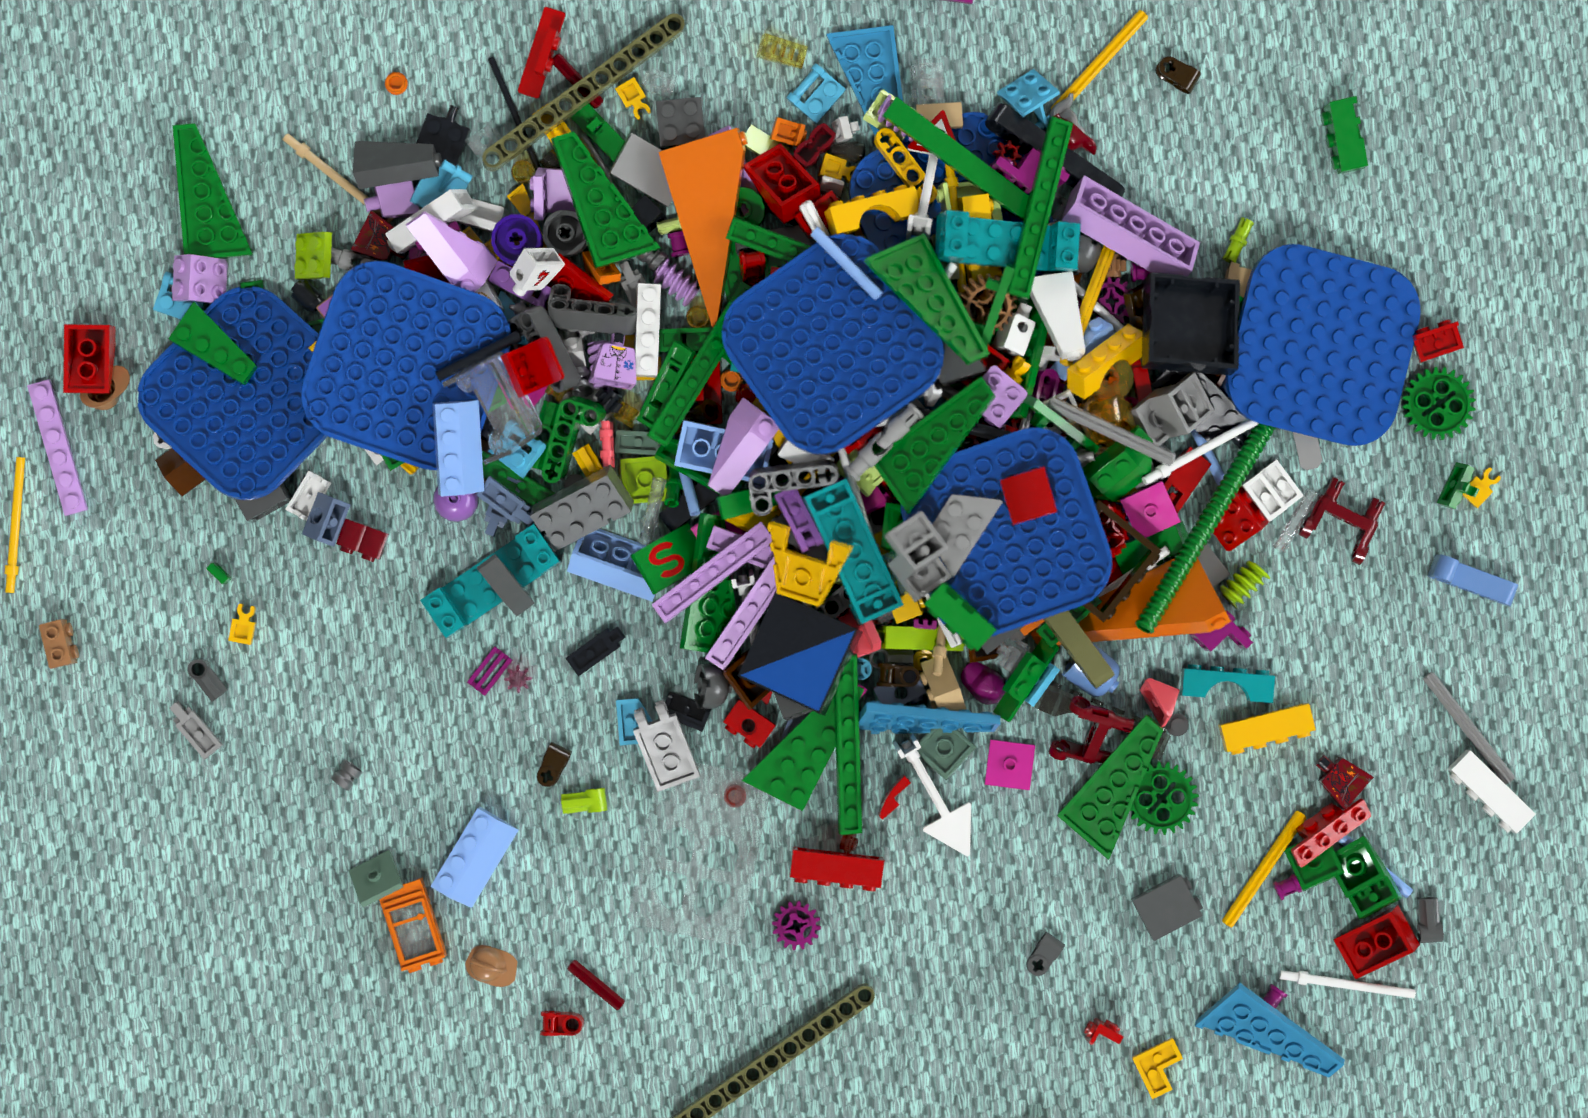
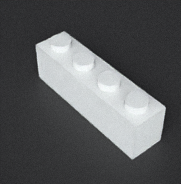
(647, 329)
(1491, 791)

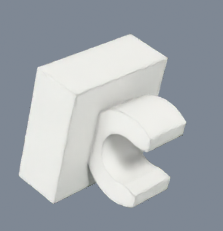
(844, 129)

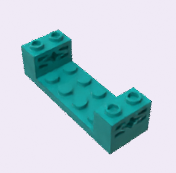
(995, 242)
(864, 571)
(472, 596)

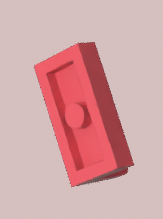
(869, 640)

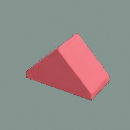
(1160, 699)

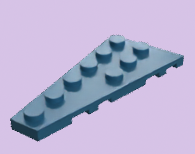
(869, 64)
(920, 719)
(1265, 1029)

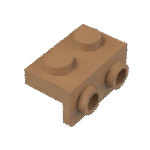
(58, 643)

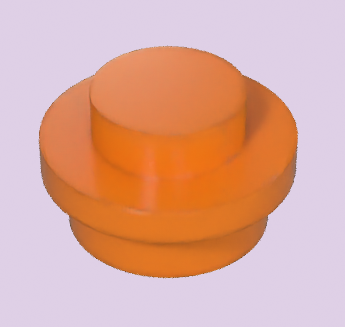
(396, 83)
(731, 380)

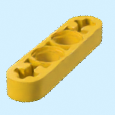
(901, 168)

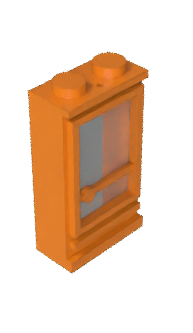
(413, 926)

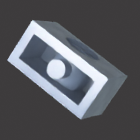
(326, 519)
(914, 693)

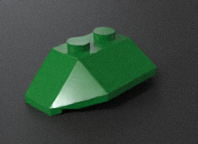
(1117, 469)

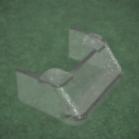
(511, 417)

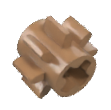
(1116, 267)

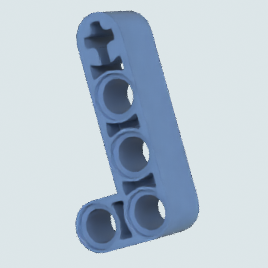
(1472, 580)

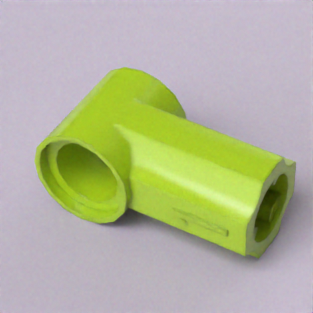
(591, 801)

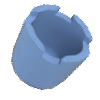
(1076, 676)

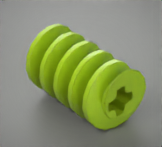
(1243, 583)

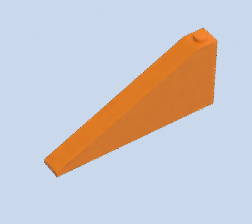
(705, 192)
(1191, 611)

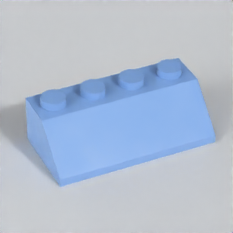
(700, 446)
(458, 447)
(608, 561)
(474, 857)

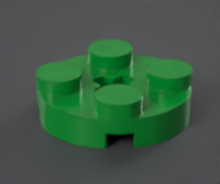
(754, 203)

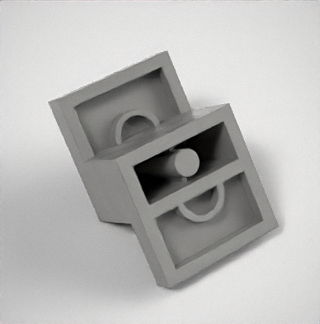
(1173, 409)
(918, 556)

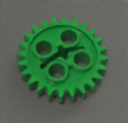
(1450, 420)
(1177, 811)

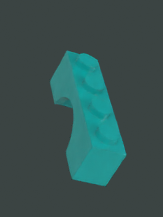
(1257, 686)

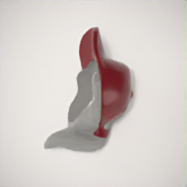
(1078, 138)

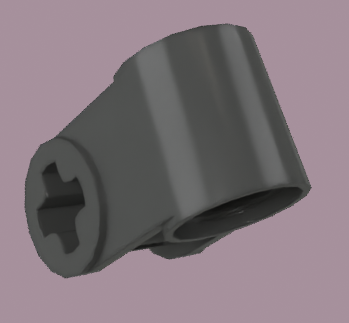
(1047, 950)

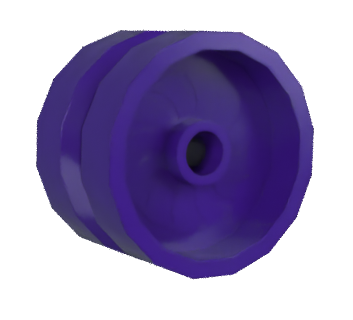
(508, 230)

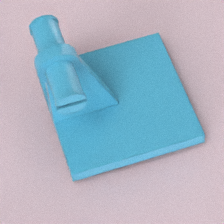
(1028, 95)
(431, 188)

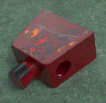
(373, 241)
(1342, 780)

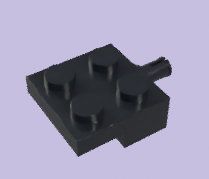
(445, 135)

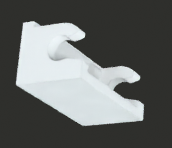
(306, 493)

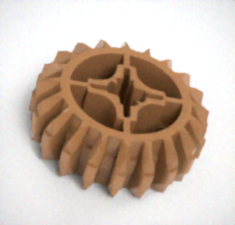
(982, 312)

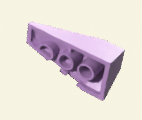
(456, 255)
(743, 441)

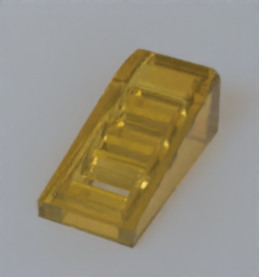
(761, 53)

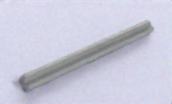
(1111, 431)
(1468, 728)

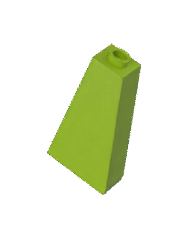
(910, 638)

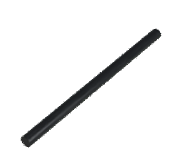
(512, 108)

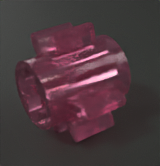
(514, 683)

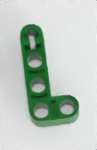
(565, 440)

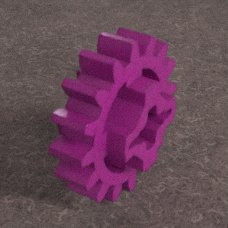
(1110, 290)
(807, 922)

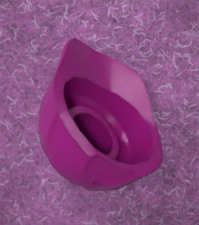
(983, 683)

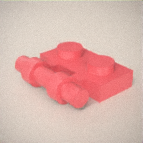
(606, 435)

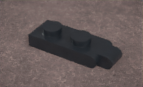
(595, 650)

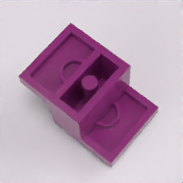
(1025, 171)
(1210, 640)

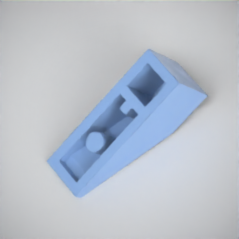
(1095, 334)

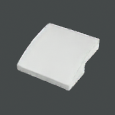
(1272, 490)

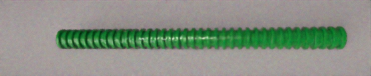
(1204, 527)

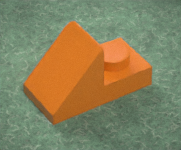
(603, 275)

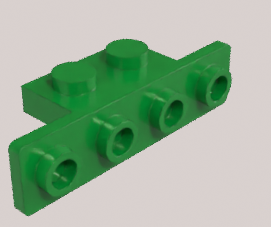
(1024, 679)

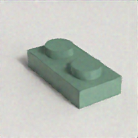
(635, 443)

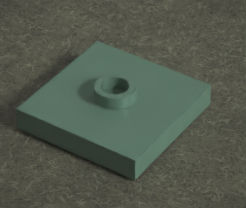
(945, 751)
(376, 878)

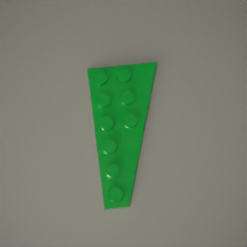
(205, 210)
(603, 213)
(922, 283)
(931, 442)
(710, 613)
(798, 759)
(1106, 798)

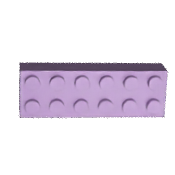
(1130, 230)

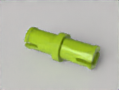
(1238, 240)

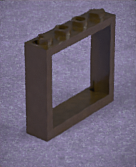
(1135, 575)

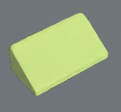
(759, 141)

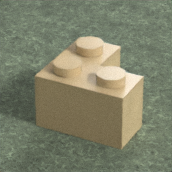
(942, 689)

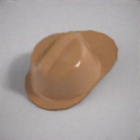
(119, 383)
(491, 966)

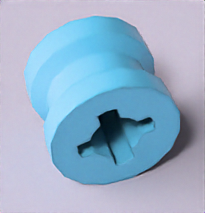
(864, 668)

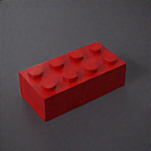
(836, 868)

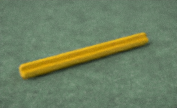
(1105, 56)
(1093, 291)
(1263, 869)

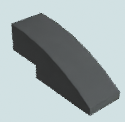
(505, 585)

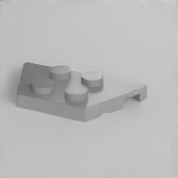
(962, 525)

